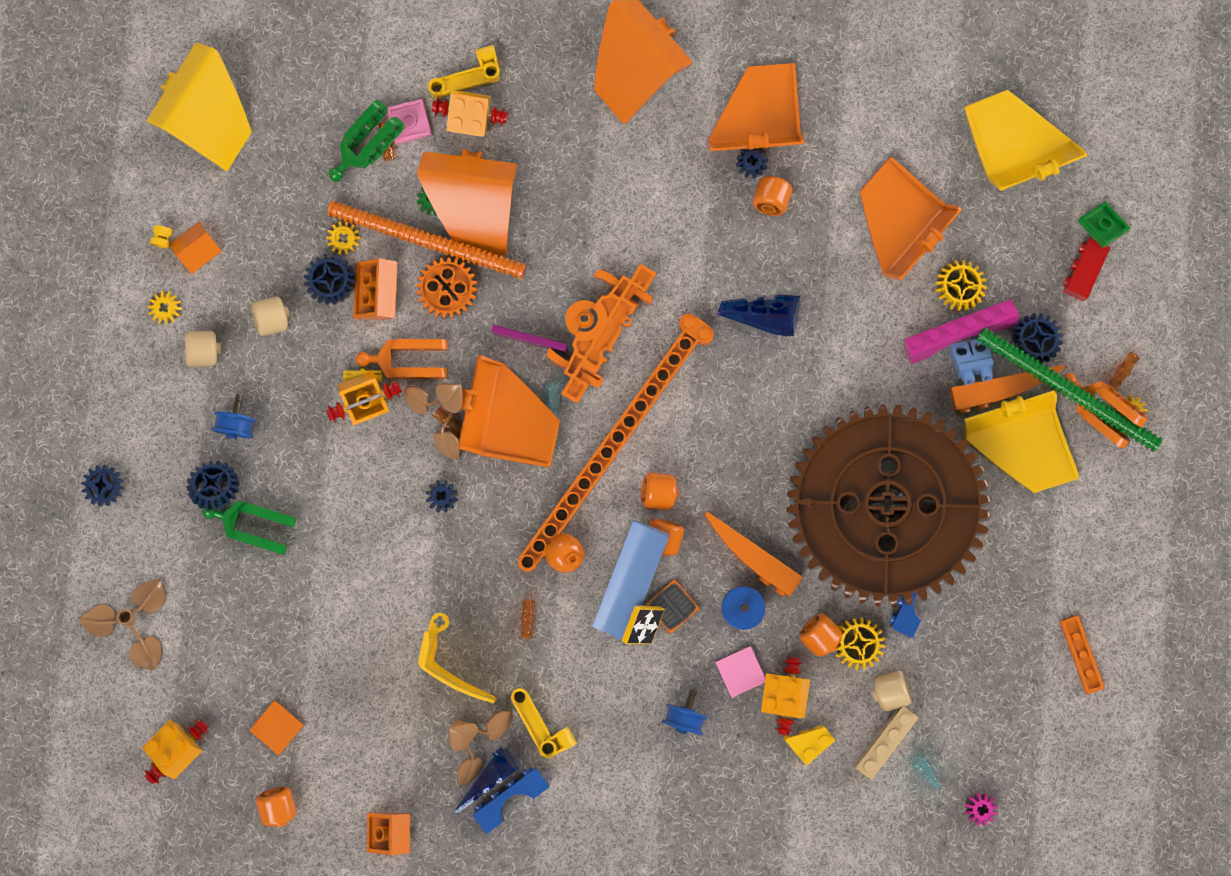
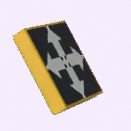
(642, 625)

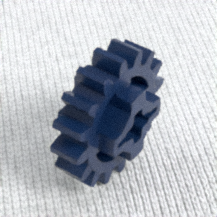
(101, 493)

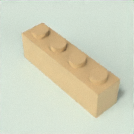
(885, 742)

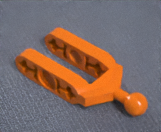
(384, 359)
(1117, 402)

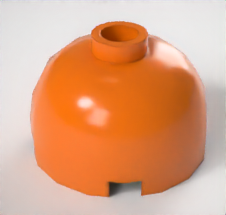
(564, 553)

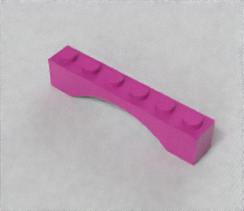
(931, 341)

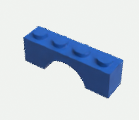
(905, 619)
(490, 815)

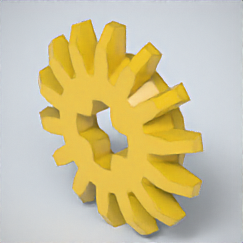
(341, 245)
(172, 308)

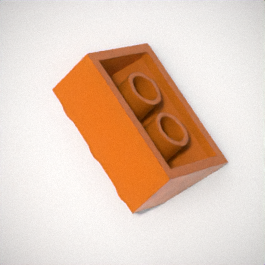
(375, 289)

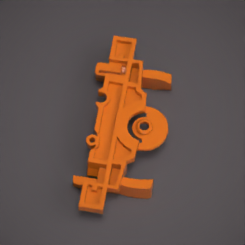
(611, 314)

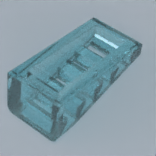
(552, 396)
(922, 766)

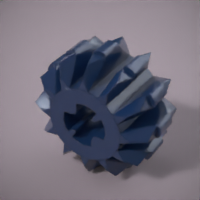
(747, 167)
(442, 489)

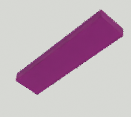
(529, 339)

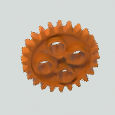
(433, 298)

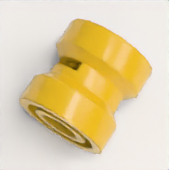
(161, 236)

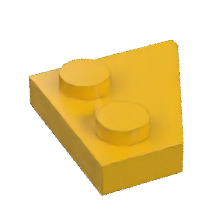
(810, 743)

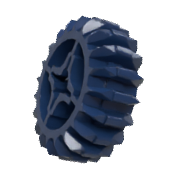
(322, 279)
(1036, 331)
(221, 475)

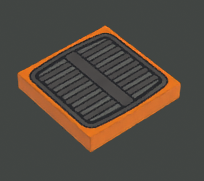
(677, 605)

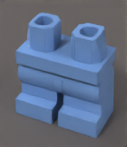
(971, 361)

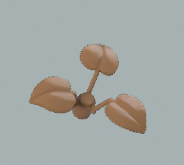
(451, 400)
(101, 618)
(463, 733)

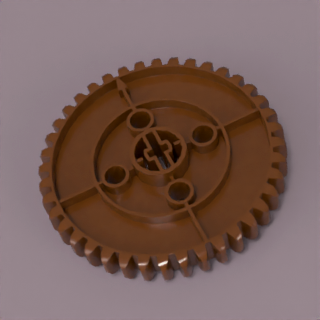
(927, 468)

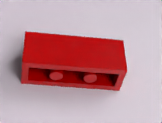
(1085, 269)

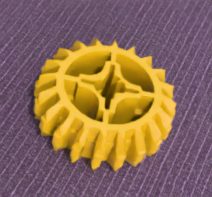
(963, 269)
(860, 652)

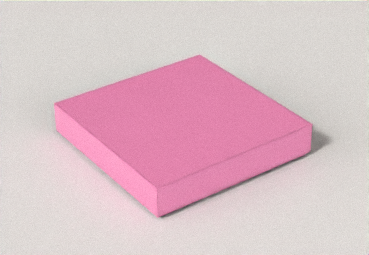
(414, 118)
(740, 671)

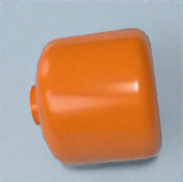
(772, 196)
(659, 491)
(675, 538)
(820, 635)
(276, 806)

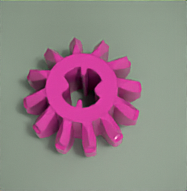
(983, 816)

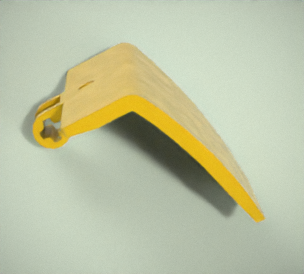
(203, 108)
(1017, 141)
(1024, 441)
(427, 662)

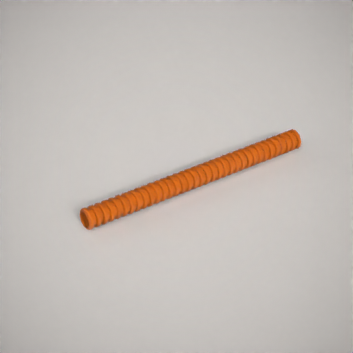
(438, 243)

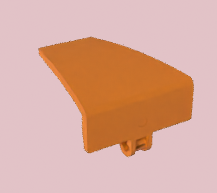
(635, 58)
(760, 111)
(470, 197)
(903, 218)
(506, 417)

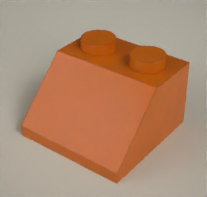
(388, 833)

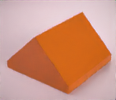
(195, 248)

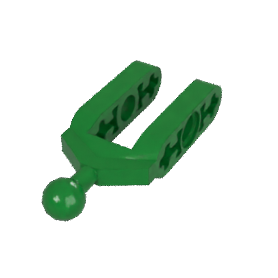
(374, 147)
(231, 517)

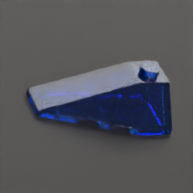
(773, 316)
(497, 770)

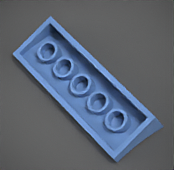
(630, 578)

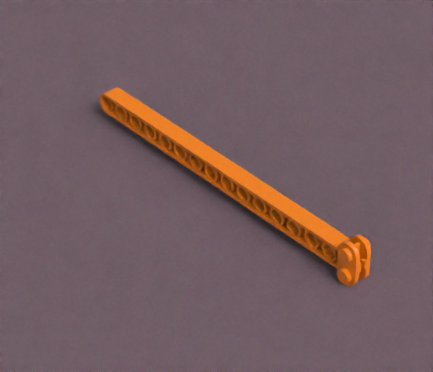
(696, 333)

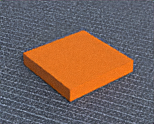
(276, 727)

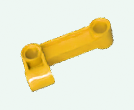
(469, 78)
(535, 725)

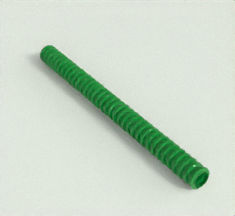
(1069, 389)

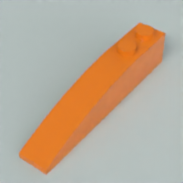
(988, 392)
(756, 559)

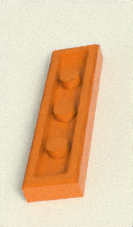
(1082, 654)

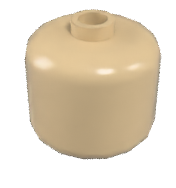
(270, 316)
(201, 348)
(891, 691)

